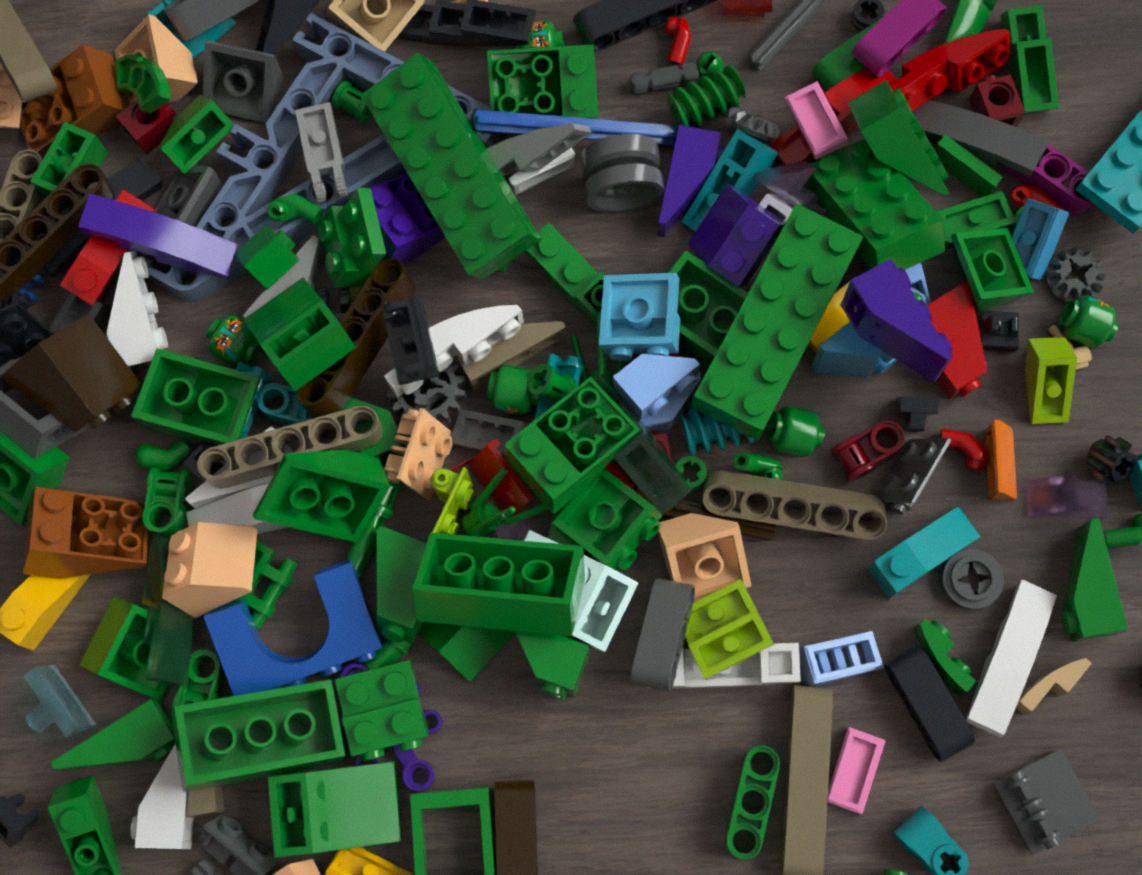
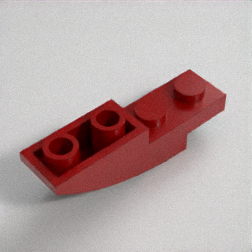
(953, 66)
(792, 144)

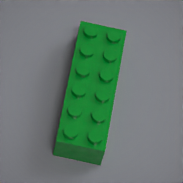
(450, 167)
(776, 322)

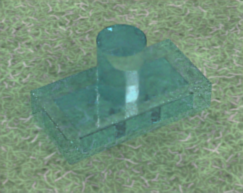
(56, 704)

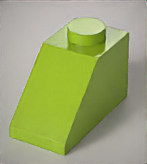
(1049, 379)

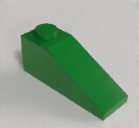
(1092, 595)
(135, 738)

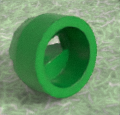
(717, 63)

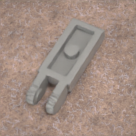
(321, 147)

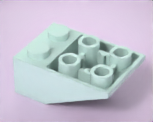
(601, 603)

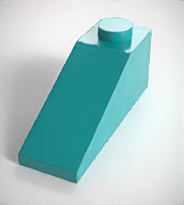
(735, 167)
(922, 552)

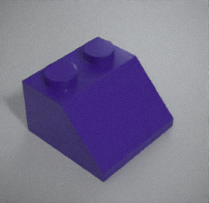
(736, 236)

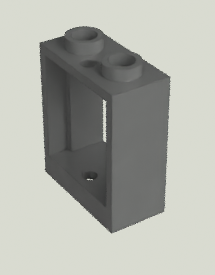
(24, 430)

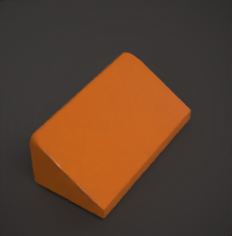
(1001, 462)

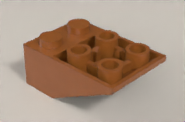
(84, 98)
(83, 534)

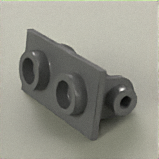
(226, 837)

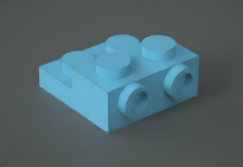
(639, 315)

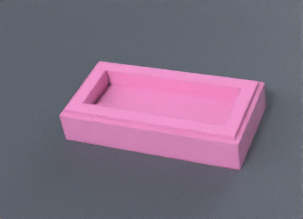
(816, 120)
(855, 770)

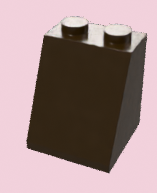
(75, 376)

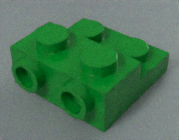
(352, 240)
(609, 521)
(382, 710)

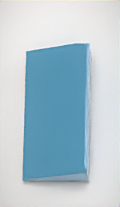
(1038, 235)

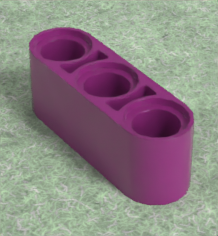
(897, 34)
(1062, 188)

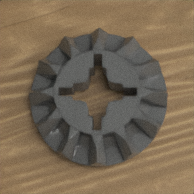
(753, 123)
(1060, 268)
(983, 566)

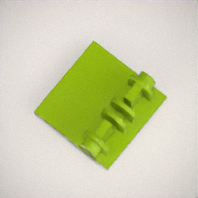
(456, 493)

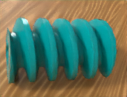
(705, 430)

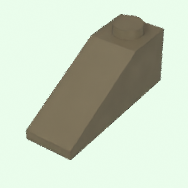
(526, 344)

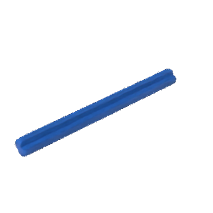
(523, 123)

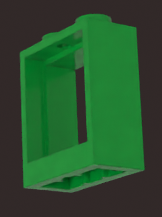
(453, 799)

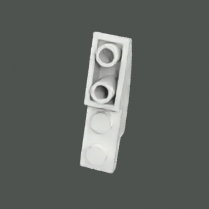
(467, 336)

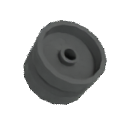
(622, 173)

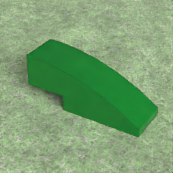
(1031, 58)

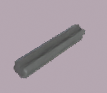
(783, 32)

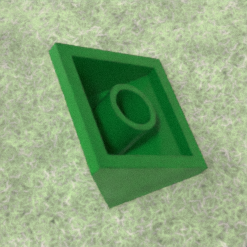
(991, 267)
(465, 646)

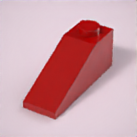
(98, 261)

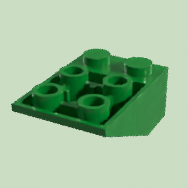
(544, 81)
(898, 136)
(299, 334)
(570, 444)
(334, 809)

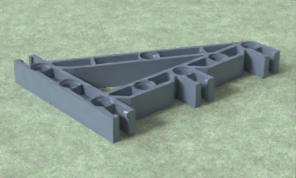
(252, 188)

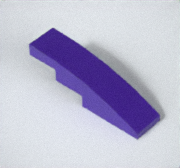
(158, 236)

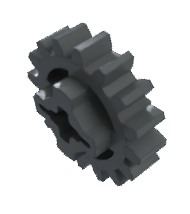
(441, 392)

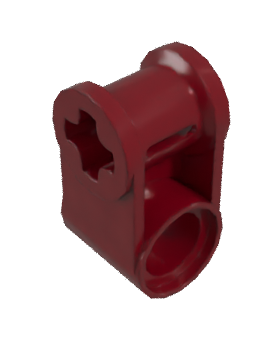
(862, 453)

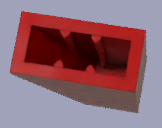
(956, 319)

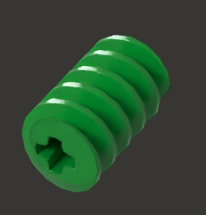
(706, 96)

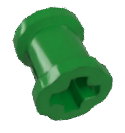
(351, 101)
(554, 382)

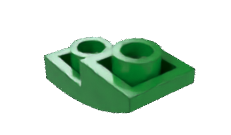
(935, 642)

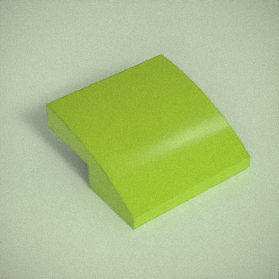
(725, 629)

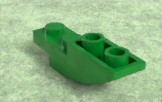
(568, 272)

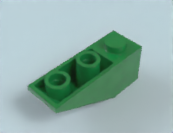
(85, 828)

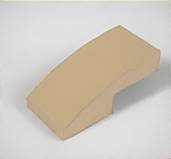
(1058, 681)

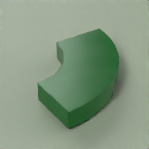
(143, 79)

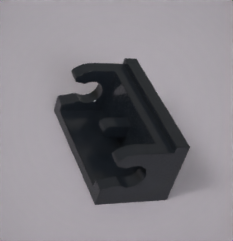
(410, 340)

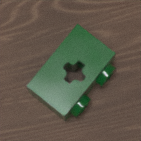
(67, 152)

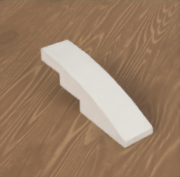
(1011, 659)

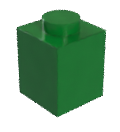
(268, 255)

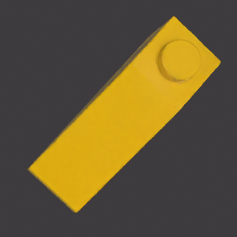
(36, 607)

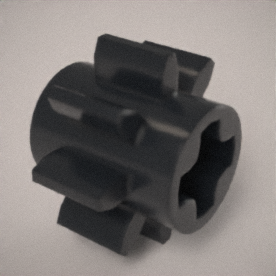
(1111, 459)

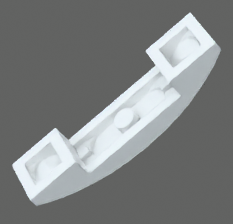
(769, 667)

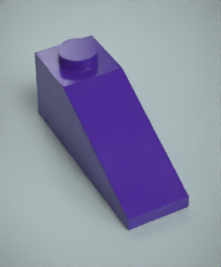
(691, 164)

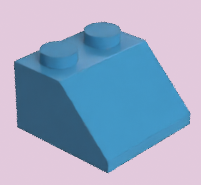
(850, 355)

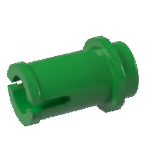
(388, 654)

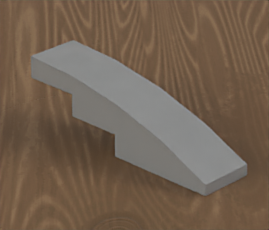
(536, 148)

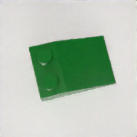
(195, 399)
(324, 493)

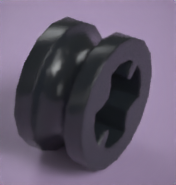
(872, 5)

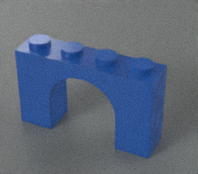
(256, 668)

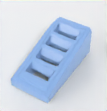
(815, 676)

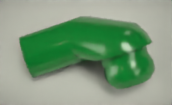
(294, 206)
(164, 459)
(758, 464)
(1125, 536)

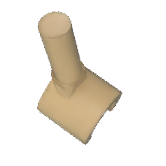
(1082, 353)

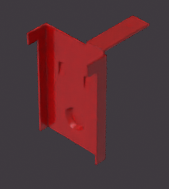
(487, 465)

